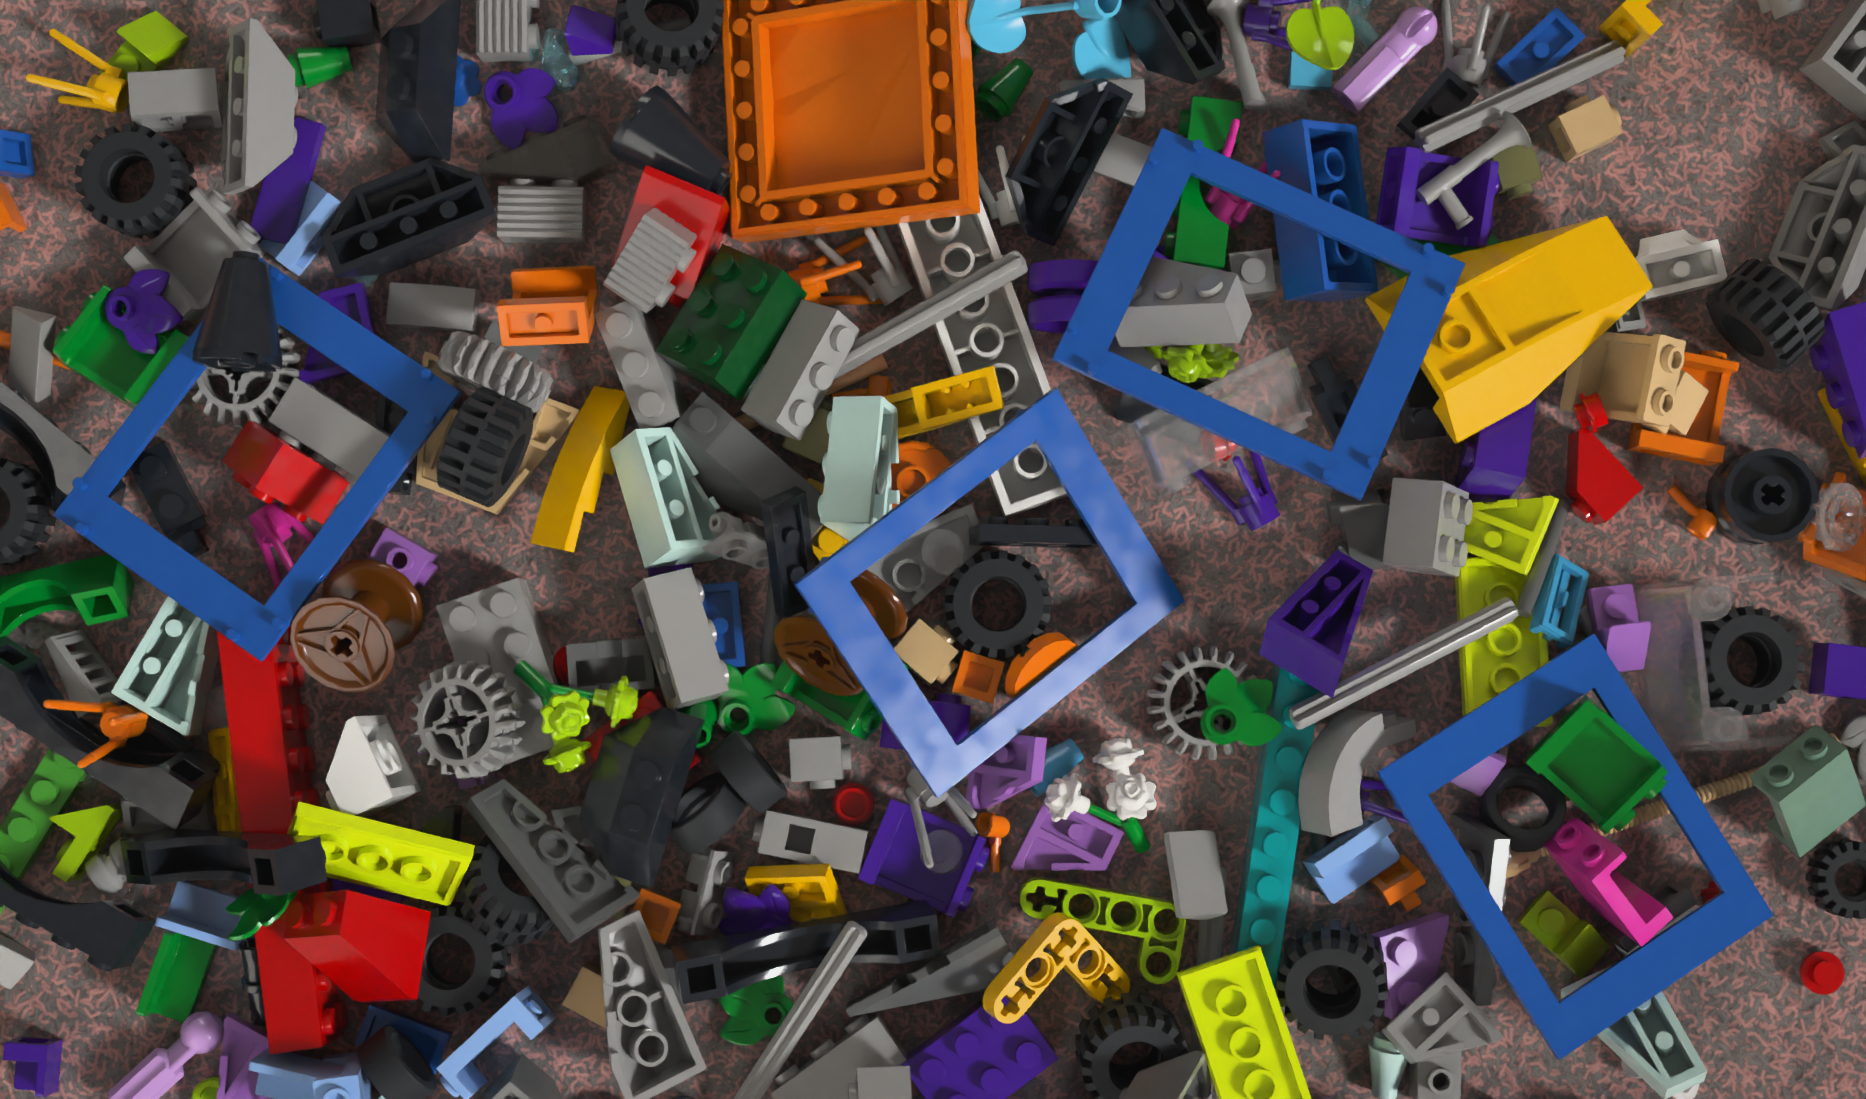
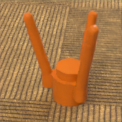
(814, 279)
(116, 723)

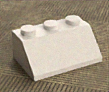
(368, 768)

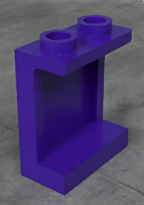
(1405, 213)
(897, 863)

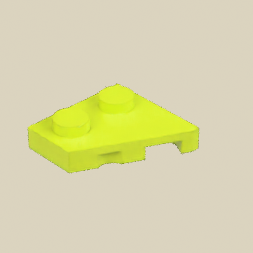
(1509, 530)

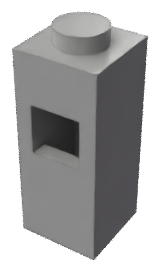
(810, 840)

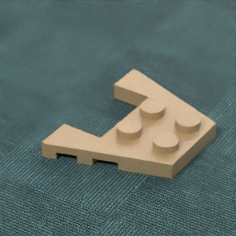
(548, 429)

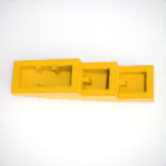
(947, 401)
(580, 468)

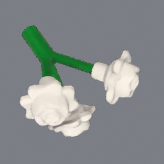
(1128, 796)

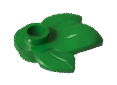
(756, 697)
(1243, 706)
(256, 911)
(749, 1011)

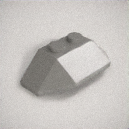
(256, 107)
(1826, 230)

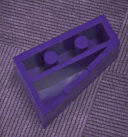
(1843, 364)
(1497, 457)
(1317, 623)

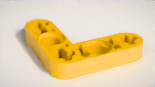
(1064, 955)

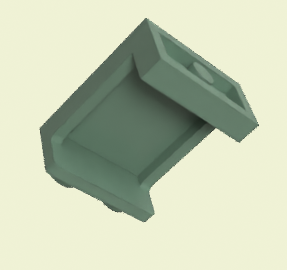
(1809, 789)

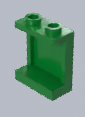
(104, 356)
(851, 712)
(1598, 765)

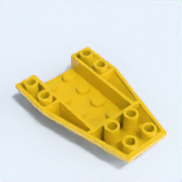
(1522, 318)

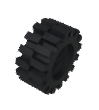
(1823, 878)

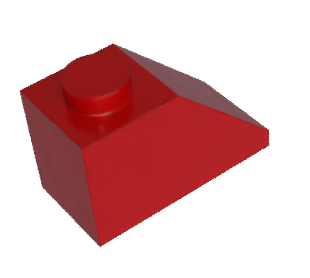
(1596, 479)

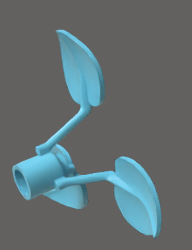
(1095, 52)

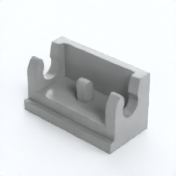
(175, 99)

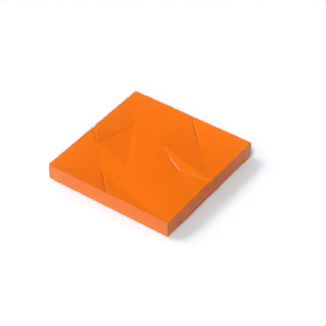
(847, 114)

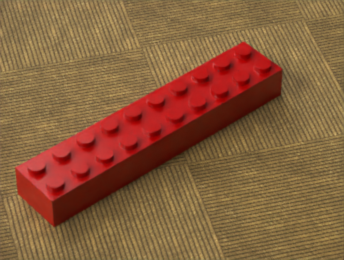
(270, 779)

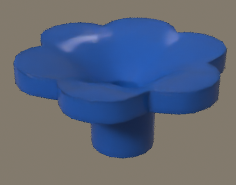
(466, 81)

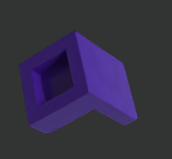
(1838, 671)
(36, 1063)

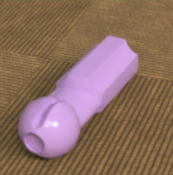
(1410, 33)
(164, 1067)

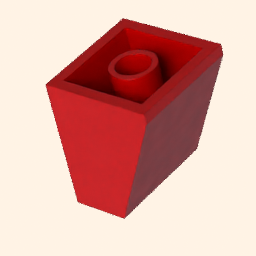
(692, 207)
(361, 942)

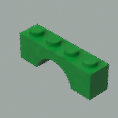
(1197, 233)
(92, 587)

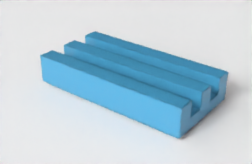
(1554, 597)

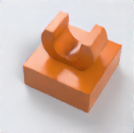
(978, 676)
(1399, 883)
(658, 913)

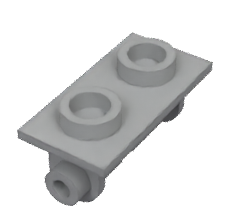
(737, 540)
(703, 909)

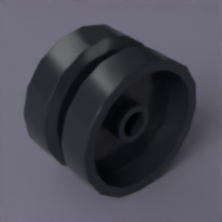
(1786, 493)

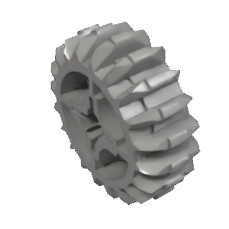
(493, 367)
(244, 388)
(1194, 685)
(452, 696)

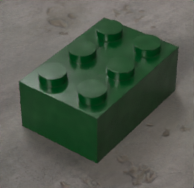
(731, 322)

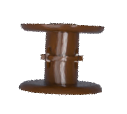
(357, 625)
(812, 653)

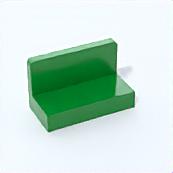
(177, 977)

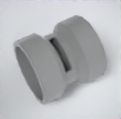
(107, 869)

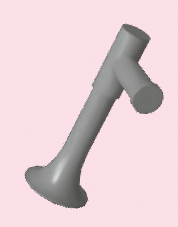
(1230, 14)
(1440, 186)

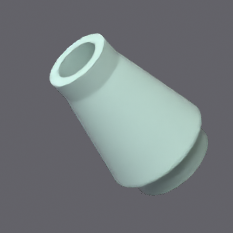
(1386, 1066)

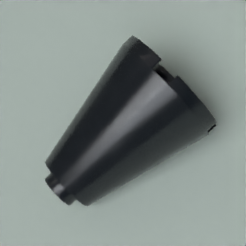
(670, 142)
(240, 319)

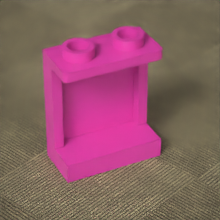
(1588, 862)

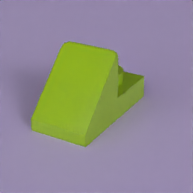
(148, 44)
(91, 831)
(1563, 933)

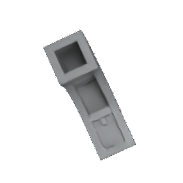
(1336, 764)

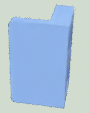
(305, 244)
(1353, 858)
(201, 915)
(289, 1074)

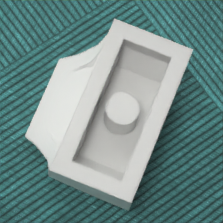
(1679, 264)

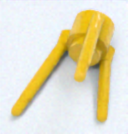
(103, 91)

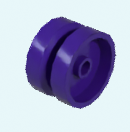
(1061, 288)

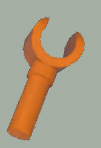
(877, 386)
(1702, 522)
(995, 828)

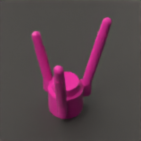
(1225, 205)
(271, 530)

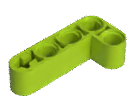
(1100, 918)

